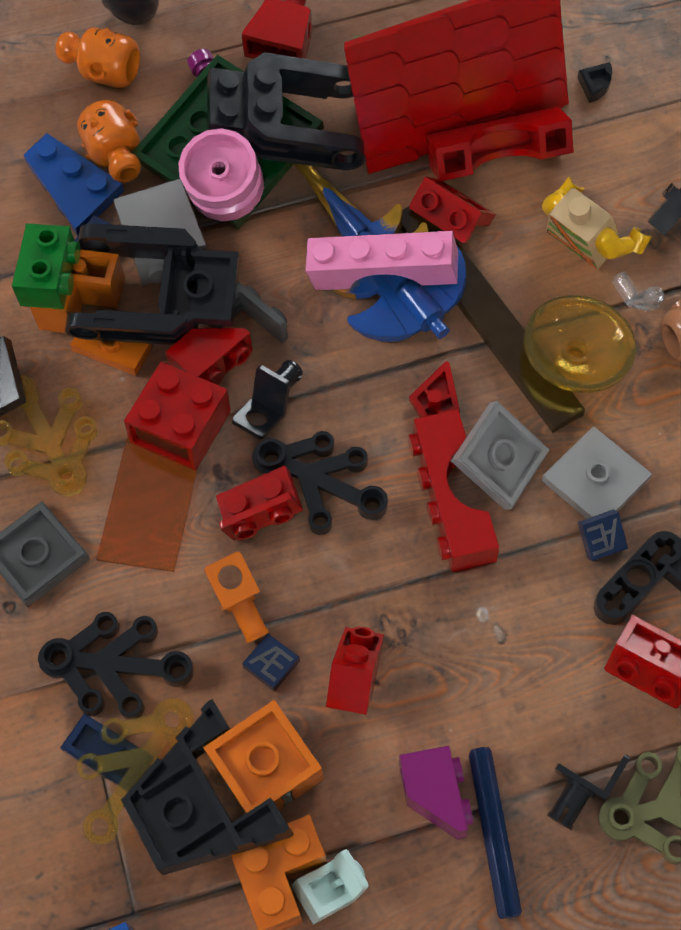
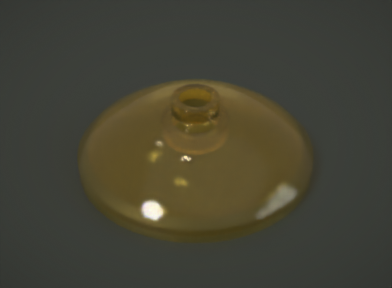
(581, 329)

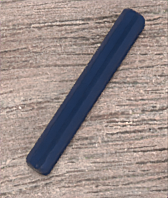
(495, 833)

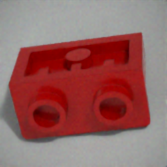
(449, 209)
(258, 504)
(648, 661)

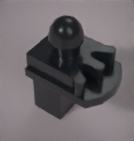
(669, 210)

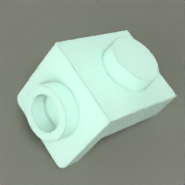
(331, 887)

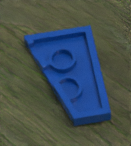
(72, 181)

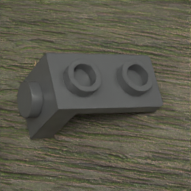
(269, 318)

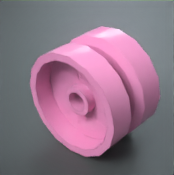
(221, 174)

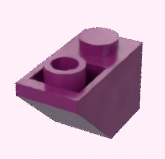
(432, 789)

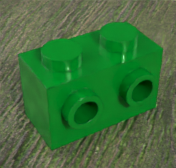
(45, 266)

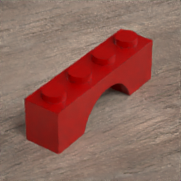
(532, 134)
(465, 532)

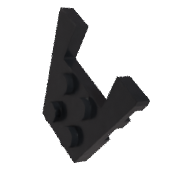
(181, 813)

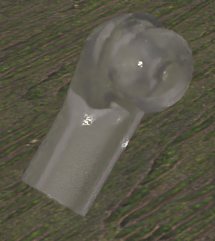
(637, 298)

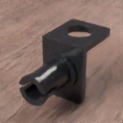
(268, 398)
(578, 792)

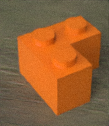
(96, 282)
(268, 868)

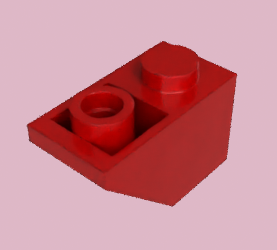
(211, 352)
(354, 670)

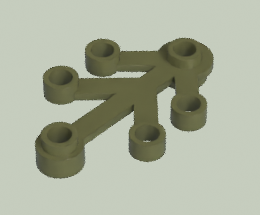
(665, 807)

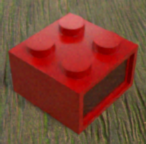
(177, 415)

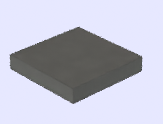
(38, 554)

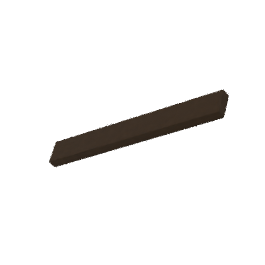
(506, 340)

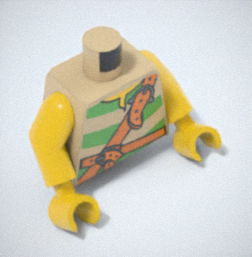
(588, 227)

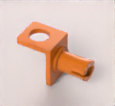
(238, 599)

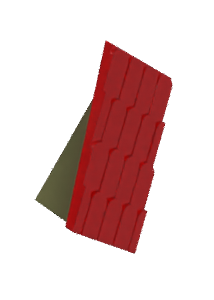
(453, 73)

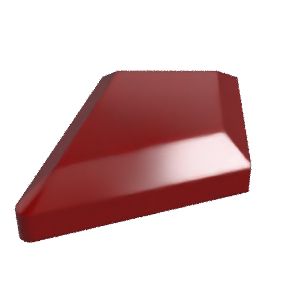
(436, 393)

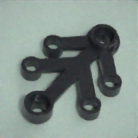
(316, 476)
(110, 662)

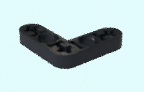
(668, 566)

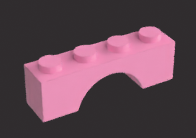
(420, 256)

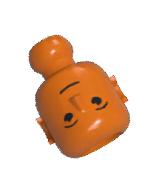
(101, 56)
(110, 138)

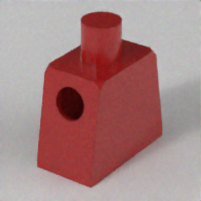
(279, 29)

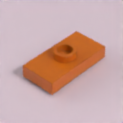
(120, 355)

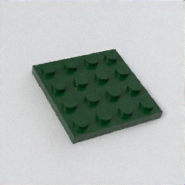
(188, 118)

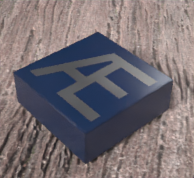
(602, 535)
(271, 662)

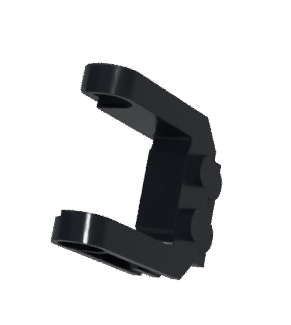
(254, 108)
(194, 287)

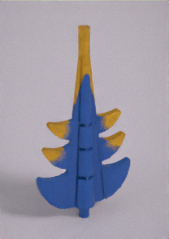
(403, 303)

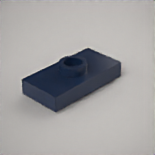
(87, 739)

